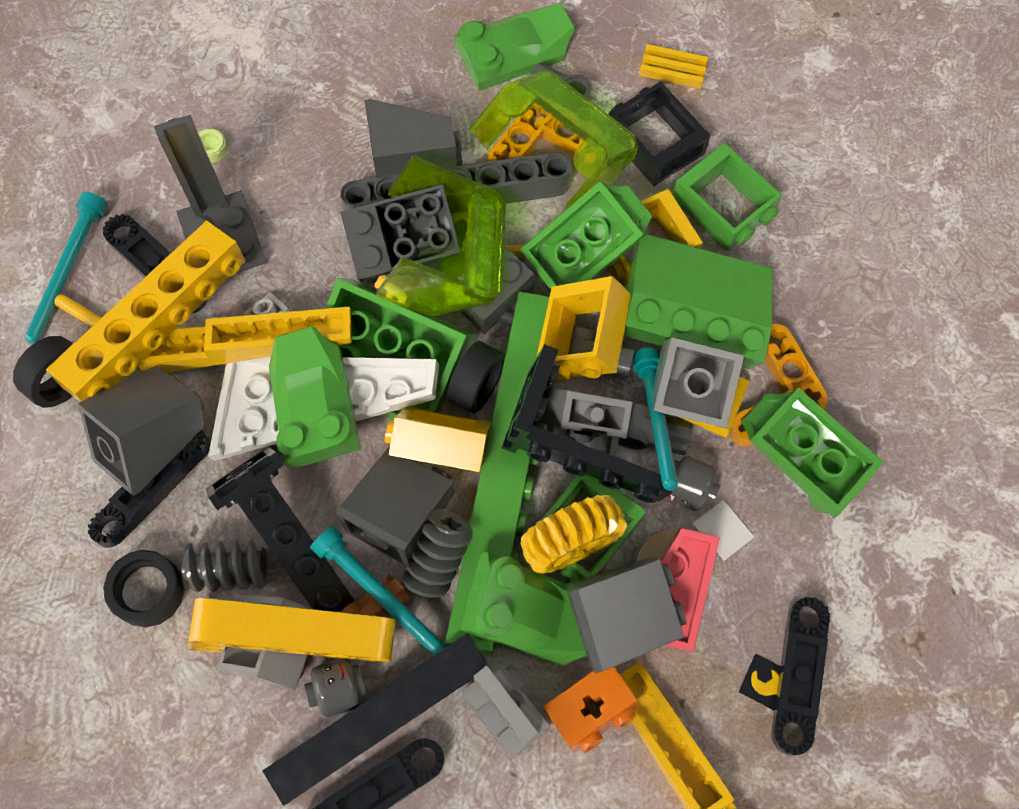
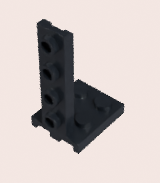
(574, 456)
(280, 529)

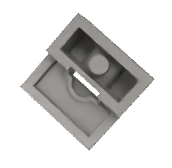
(578, 411)
(516, 726)

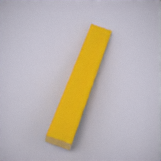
(242, 338)
(673, 746)

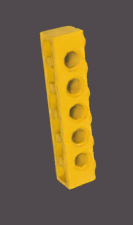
(148, 313)

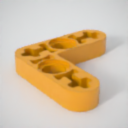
(543, 128)
(807, 382)

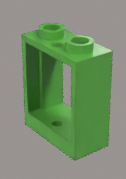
(740, 174)
(590, 487)

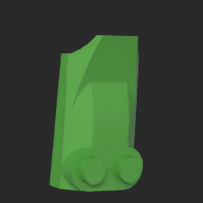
(513, 44)
(588, 235)
(311, 399)
(811, 449)
(522, 611)

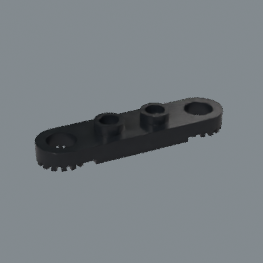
(137, 248)
(132, 510)
(801, 676)
(388, 781)

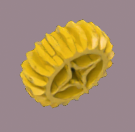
(573, 534)

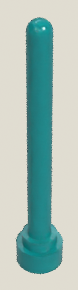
(89, 210)
(645, 366)
(332, 546)

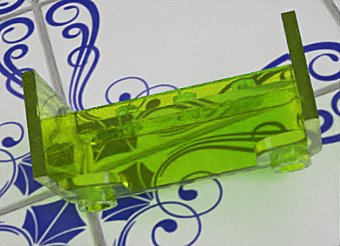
(606, 143)
(464, 279)

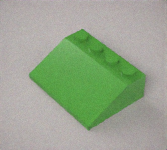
(699, 299)
(398, 332)

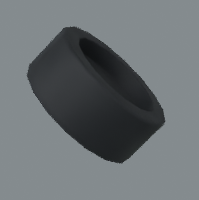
(32, 367)
(476, 377)
(121, 572)

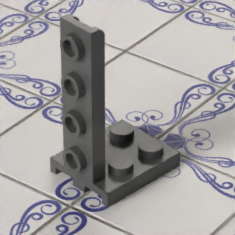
(204, 192)

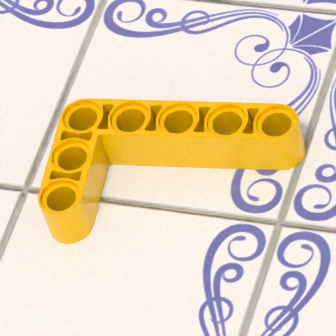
(289, 630)

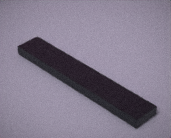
(375, 719)

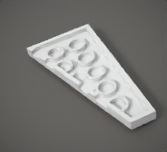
(376, 386)

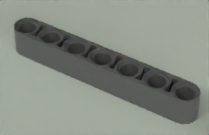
(503, 173)

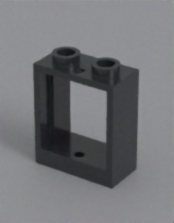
(679, 155)

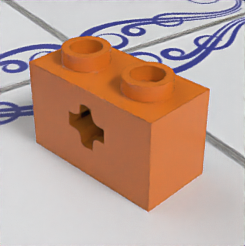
(571, 707)

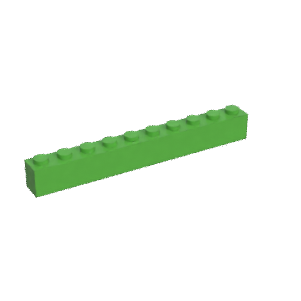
(503, 474)

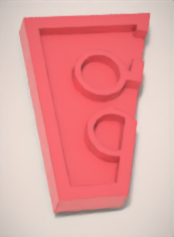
(691, 564)

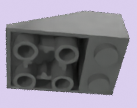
(398, 227)

